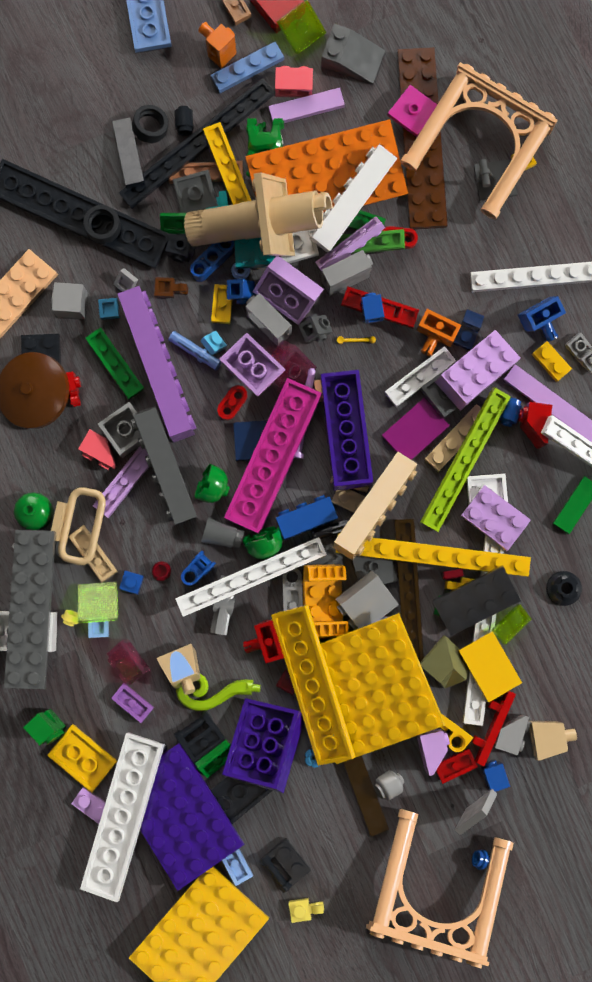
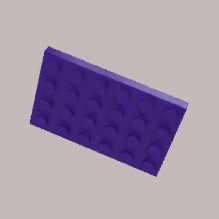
(186, 821)

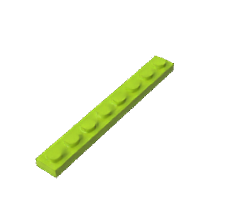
(465, 459)

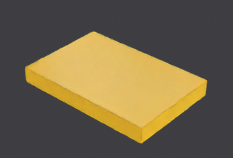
(490, 666)
(82, 758)

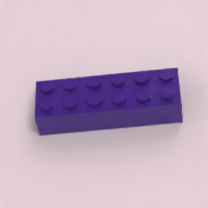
(346, 430)

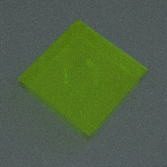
(301, 26)
(97, 602)

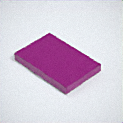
(415, 430)

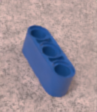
(211, 266)

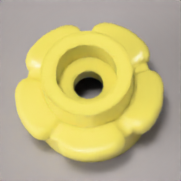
(70, 617)

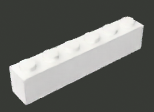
(353, 198)

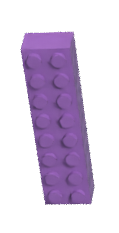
(155, 361)

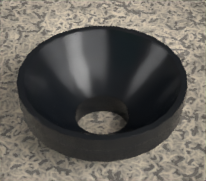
(554, 590)

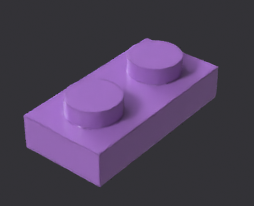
(132, 702)

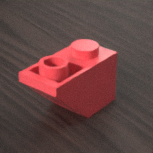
(99, 448)

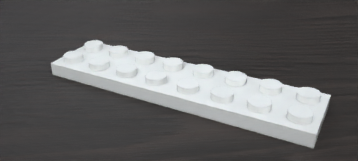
(122, 817)

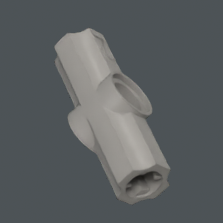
(222, 613)

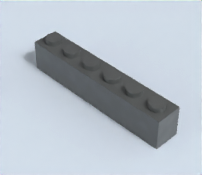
(164, 464)

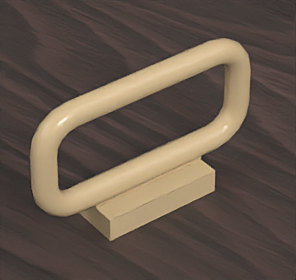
(63, 519)

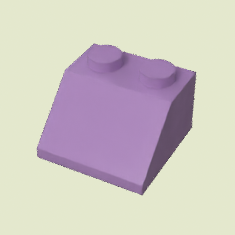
(433, 749)

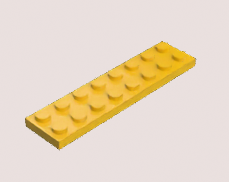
(313, 685)

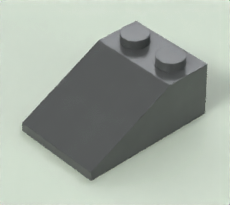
(352, 55)

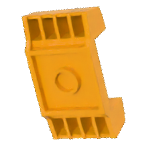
(320, 589)

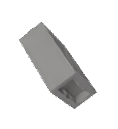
(268, 319)

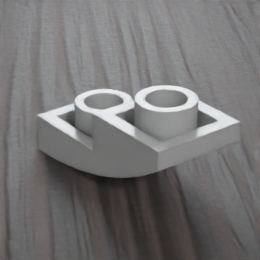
(581, 350)

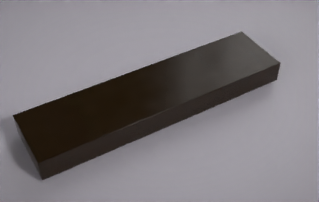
(366, 795)

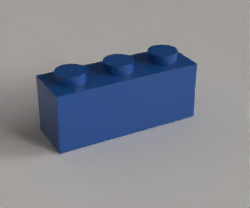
(306, 517)

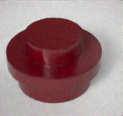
(161, 571)

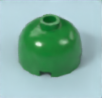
(212, 485)
(33, 511)
(264, 544)

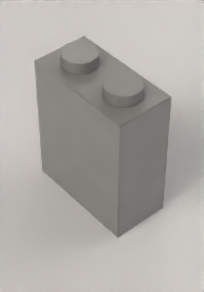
(346, 272)
(366, 601)

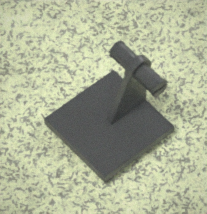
(488, 175)

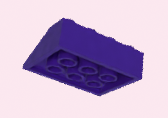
(264, 745)

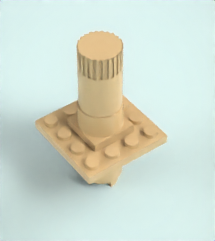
(271, 216)

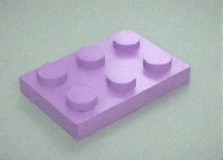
(495, 518)

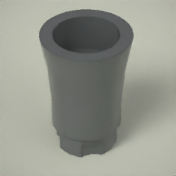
(222, 534)

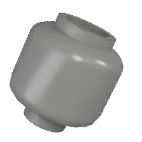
(389, 785)

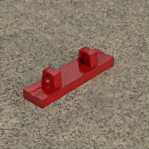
(403, 315)
(496, 724)

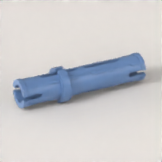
(201, 354)

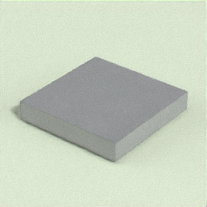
(476, 812)

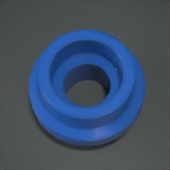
(480, 859)

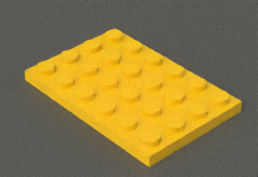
(200, 932)

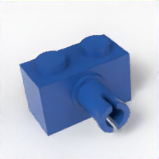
(542, 315)

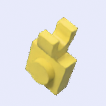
(301, 909)

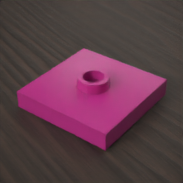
(412, 110)

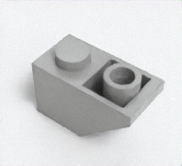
(511, 735)

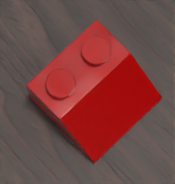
(532, 420)

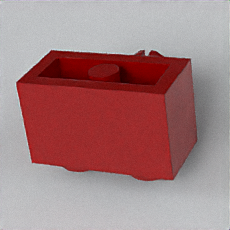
(266, 641)

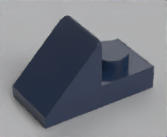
(469, 329)

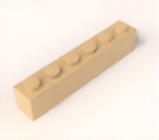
(375, 505)

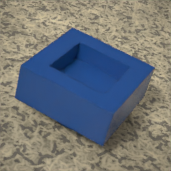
(131, 582)

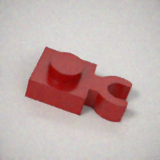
(74, 385)

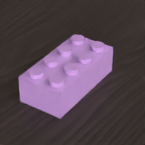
(477, 370)

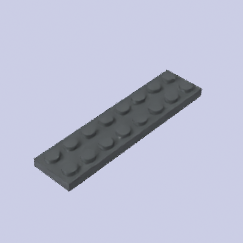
(30, 610)

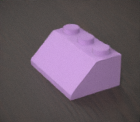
(288, 289)

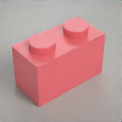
(293, 81)

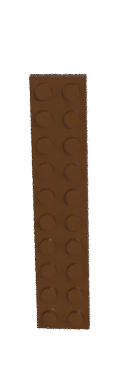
(426, 184)

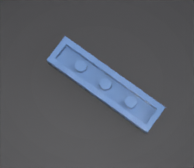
(247, 67)

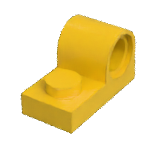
(456, 731)

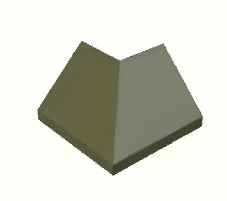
(445, 663)

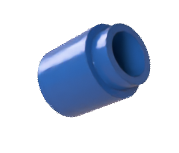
(511, 412)

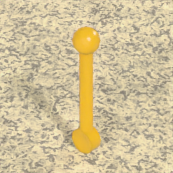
(340, 340)

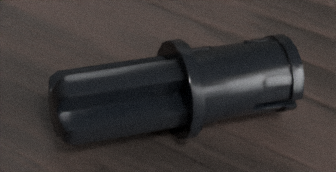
(329, 530)

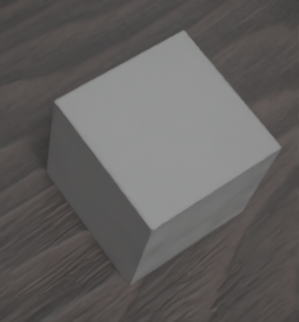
(69, 300)

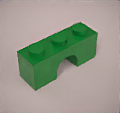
(45, 727)

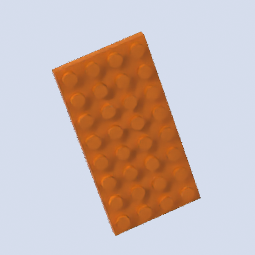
(330, 161)

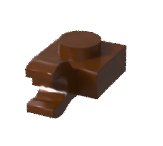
(166, 288)

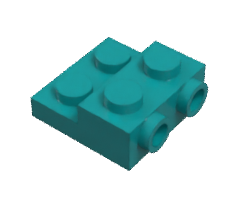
(250, 255)

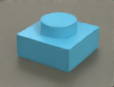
(213, 343)

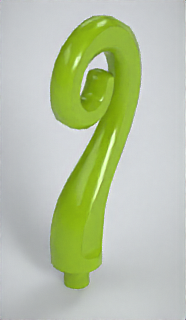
(239, 687)

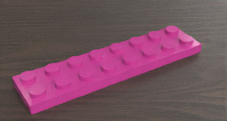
(273, 455)

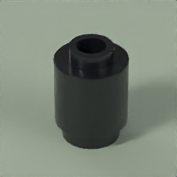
(184, 120)

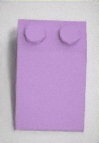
(251, 364)

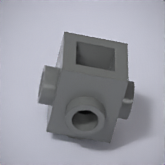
(315, 328)

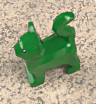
(263, 141)

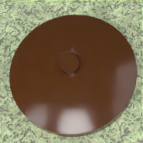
(33, 390)

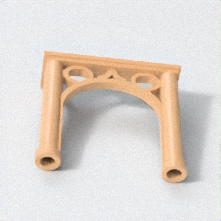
(464, 81)
(485, 911)

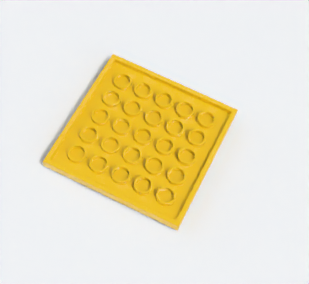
(380, 685)

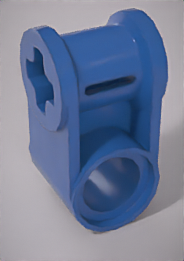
(198, 568)

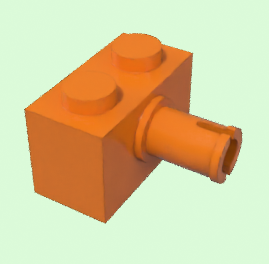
(219, 43)
(437, 330)

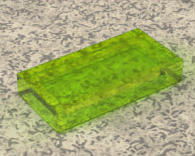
(511, 624)

